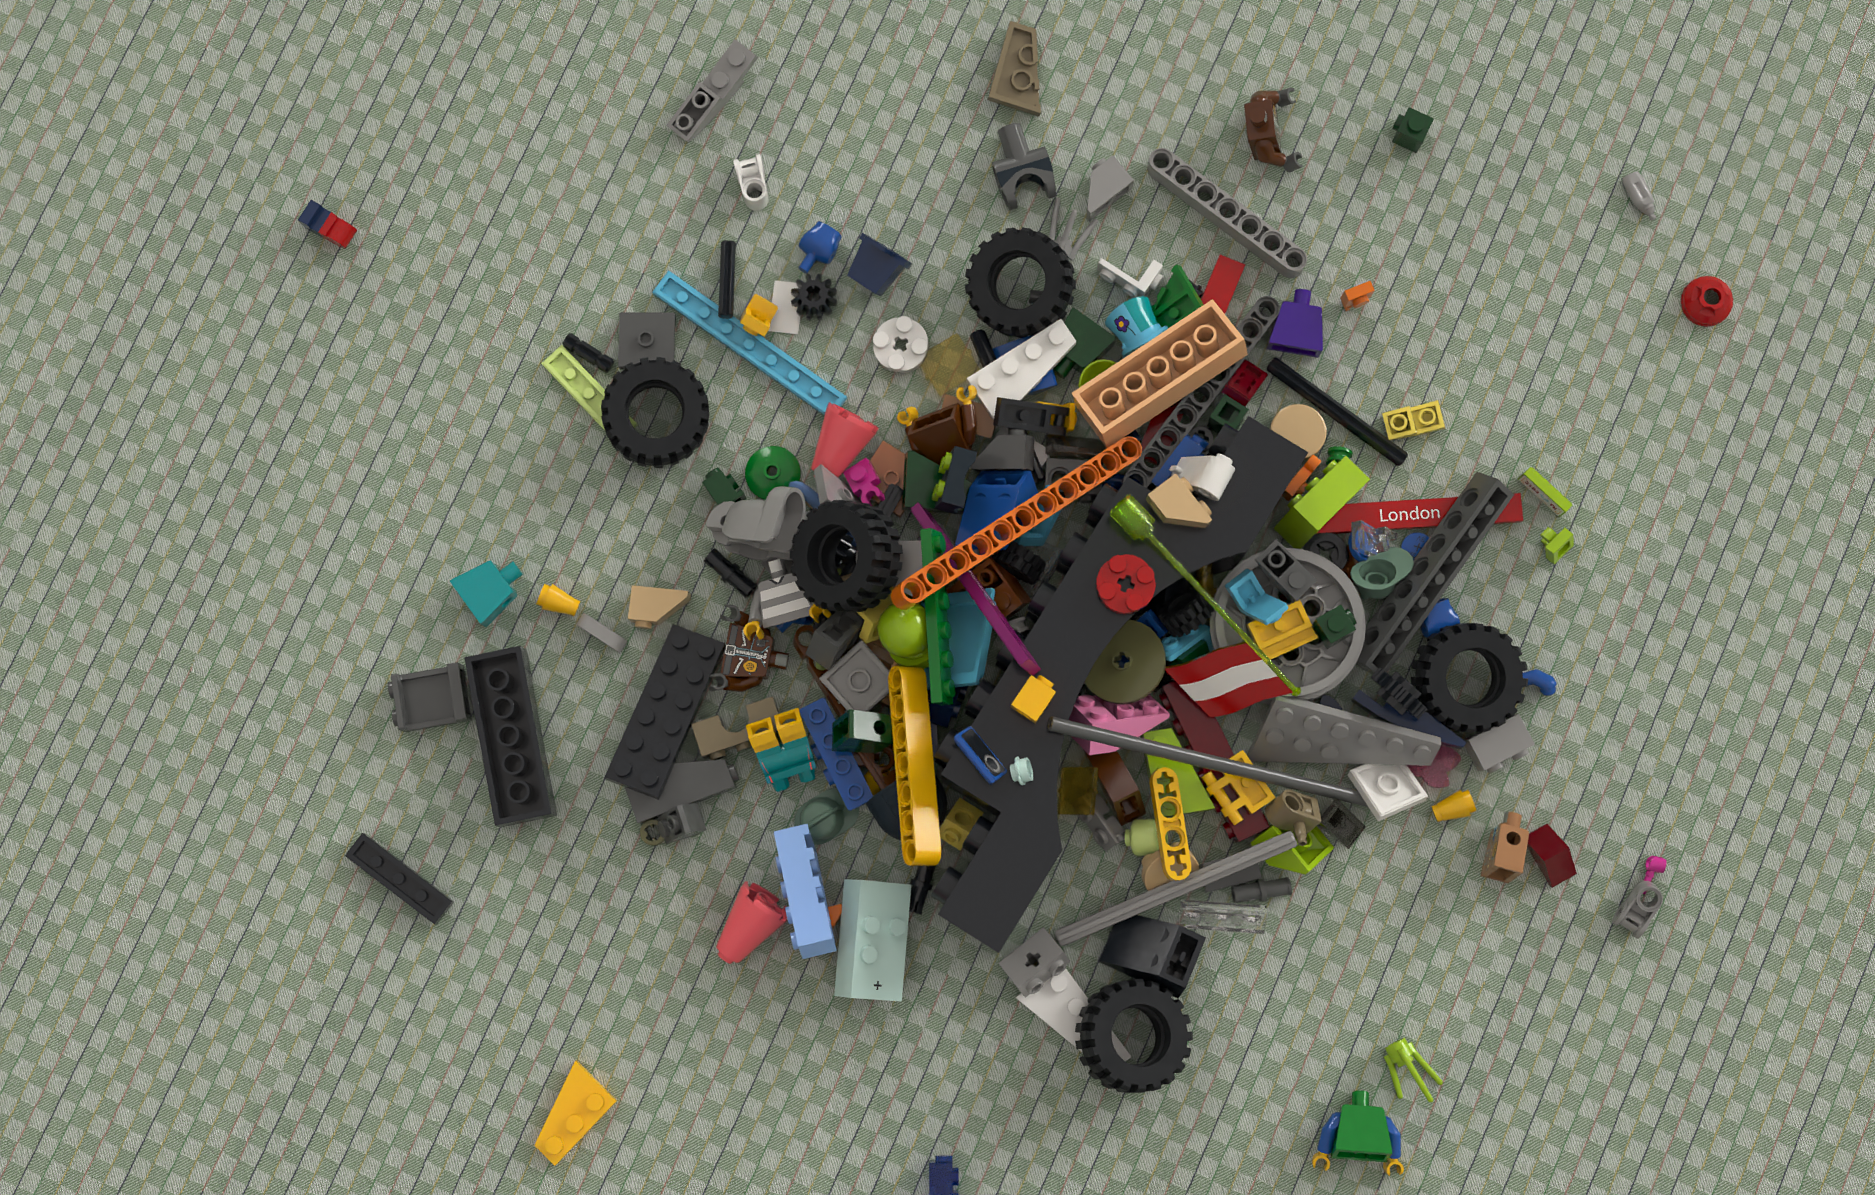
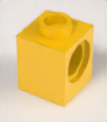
(1034, 698)

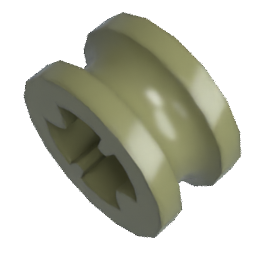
(644, 834)

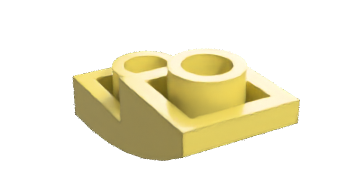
(1413, 421)

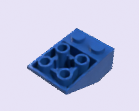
(991, 498)

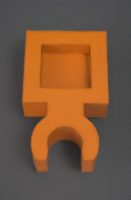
(1357, 295)
(1298, 483)

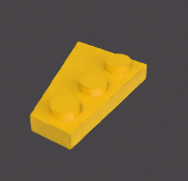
(574, 1113)

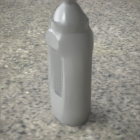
(1639, 193)

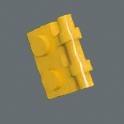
(1251, 793)

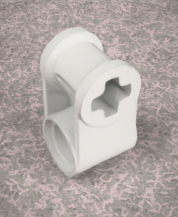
(752, 178)

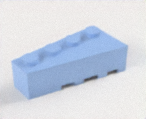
(804, 891)

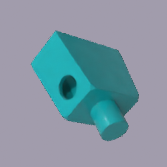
(487, 589)

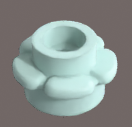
(1021, 770)

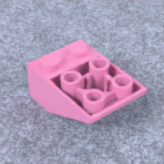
(1123, 718)

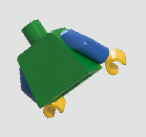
(1360, 1134)

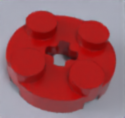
(1110, 591)

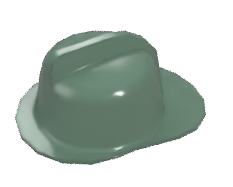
(1381, 572)
(826, 816)

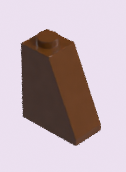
(1117, 786)

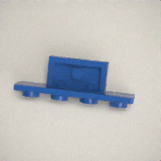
(841, 766)

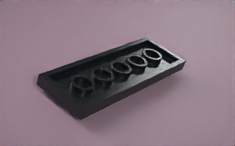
(665, 712)

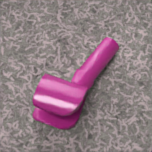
(1652, 865)

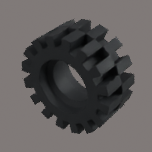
(1020, 562)
(1185, 612)

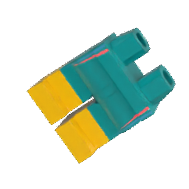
(783, 759)

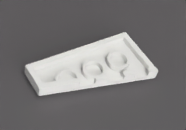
(1022, 367)
(1059, 1006)

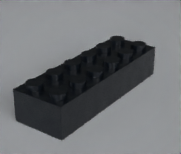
(510, 736)

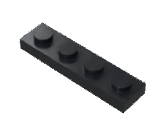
(399, 878)

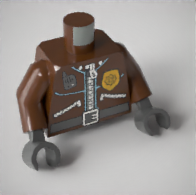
(1264, 128)
(745, 661)

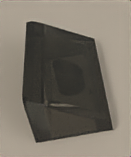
(1073, 446)

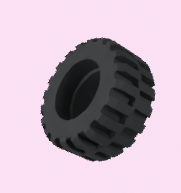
(990, 262)
(648, 375)
(816, 551)
(1505, 677)
(1169, 1029)

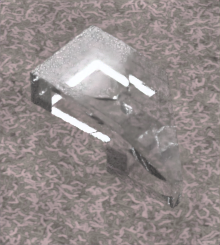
(1371, 540)

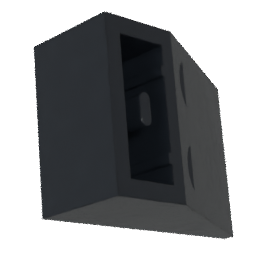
(1153, 952)

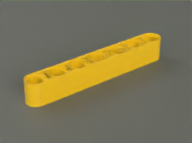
(914, 766)

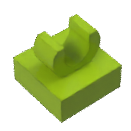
(1556, 544)

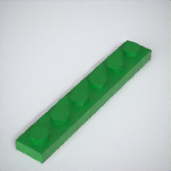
(937, 625)

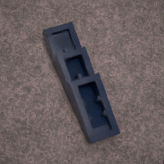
(1425, 724)

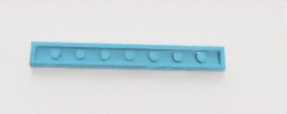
(752, 348)

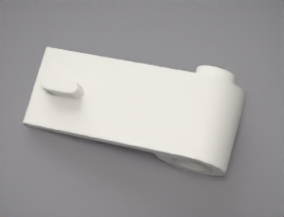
(1206, 473)

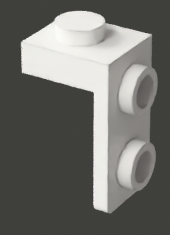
(1133, 288)

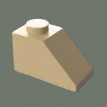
(654, 605)

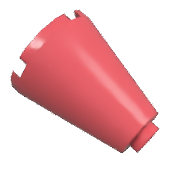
(841, 439)
(750, 922)

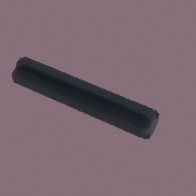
(727, 279)

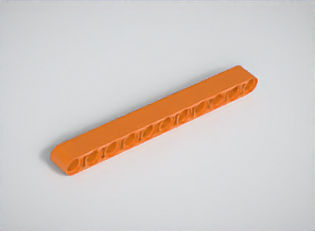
(1008, 526)

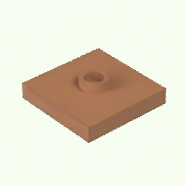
(890, 469)

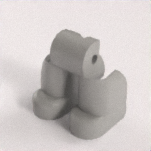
(760, 527)

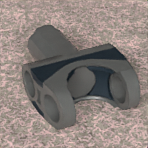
(1021, 165)

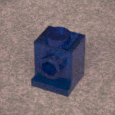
(943, 1176)

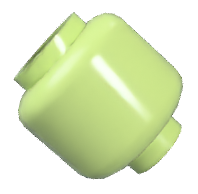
(1143, 837)

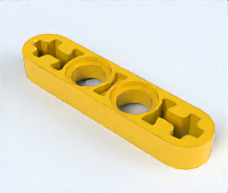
(1166, 824)

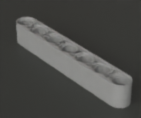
(1221, 200)

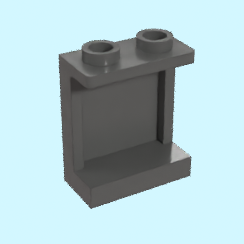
(430, 698)

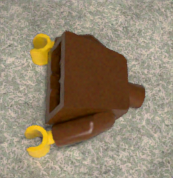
(943, 429)

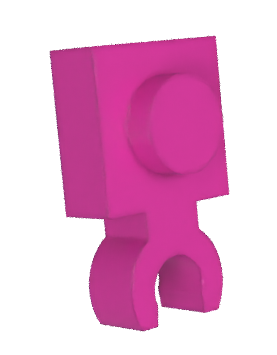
(864, 480)

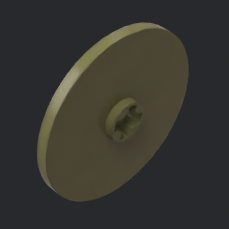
(1139, 675)

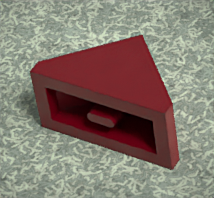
(1551, 855)

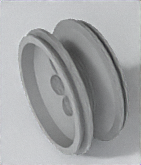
(1315, 667)

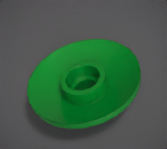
(772, 456)

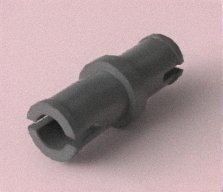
(1261, 890)

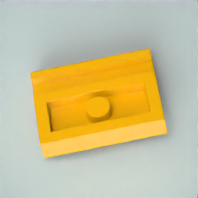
(1285, 634)

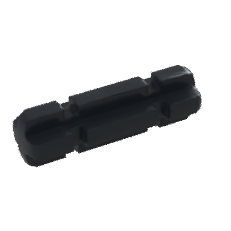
(588, 352)

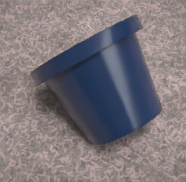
(876, 265)

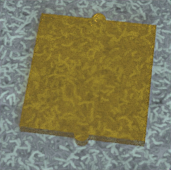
(949, 364)
(1078, 791)

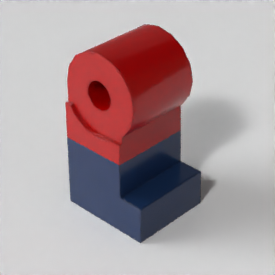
(327, 225)

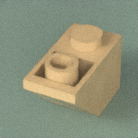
(1177, 505)

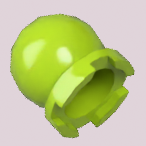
(905, 635)

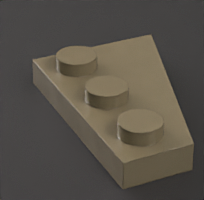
(1016, 72)

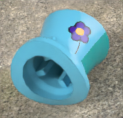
(1134, 324)

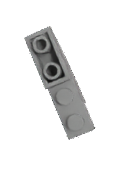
(713, 93)

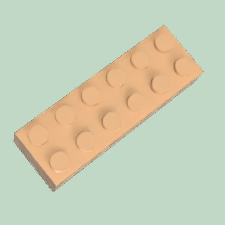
(1160, 373)

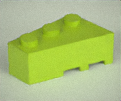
(1321, 502)

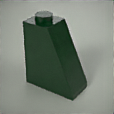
(919, 482)

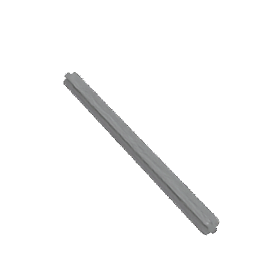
(1176, 888)

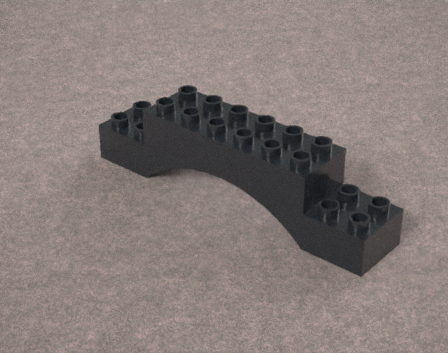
(1065, 642)

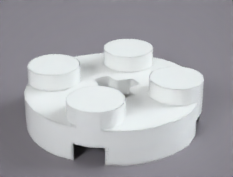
(903, 329)

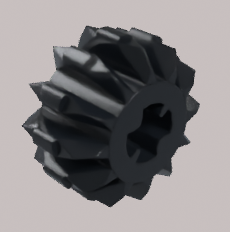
(813, 307)

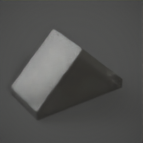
(1340, 823)

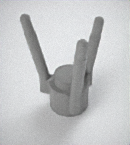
(1063, 241)

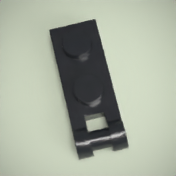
(1030, 416)

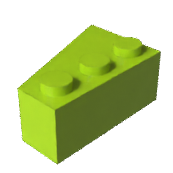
(1193, 794)

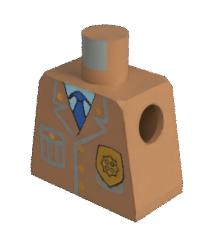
(1506, 850)

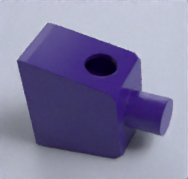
(1298, 327)

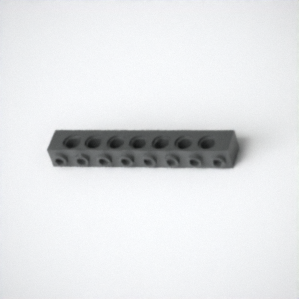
(1432, 571)

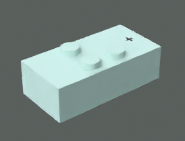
(872, 940)

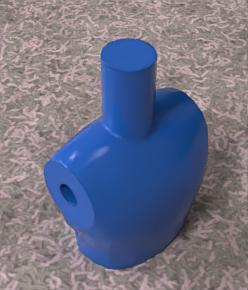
(819, 244)
(1440, 616)

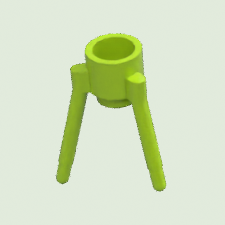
(1401, 1054)

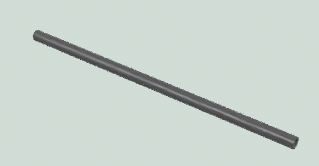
(1204, 760)

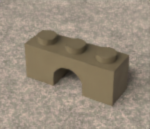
(716, 740)

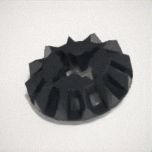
(1326, 542)

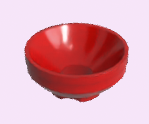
(1696, 307)

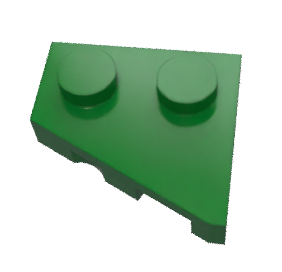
(1176, 299)

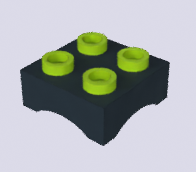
(950, 490)

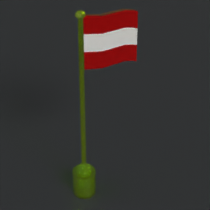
(1229, 675)

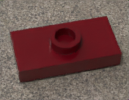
(1245, 383)

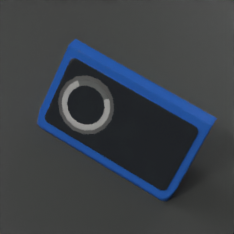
(980, 755)

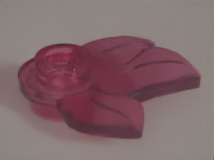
(1435, 775)

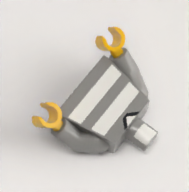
(779, 602)

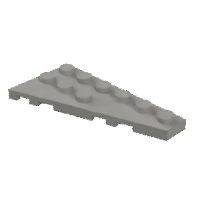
(1321, 734)

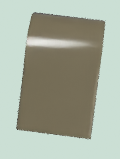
(1294, 813)

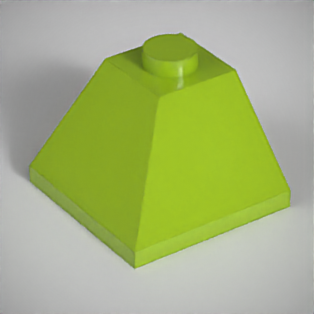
(1301, 858)

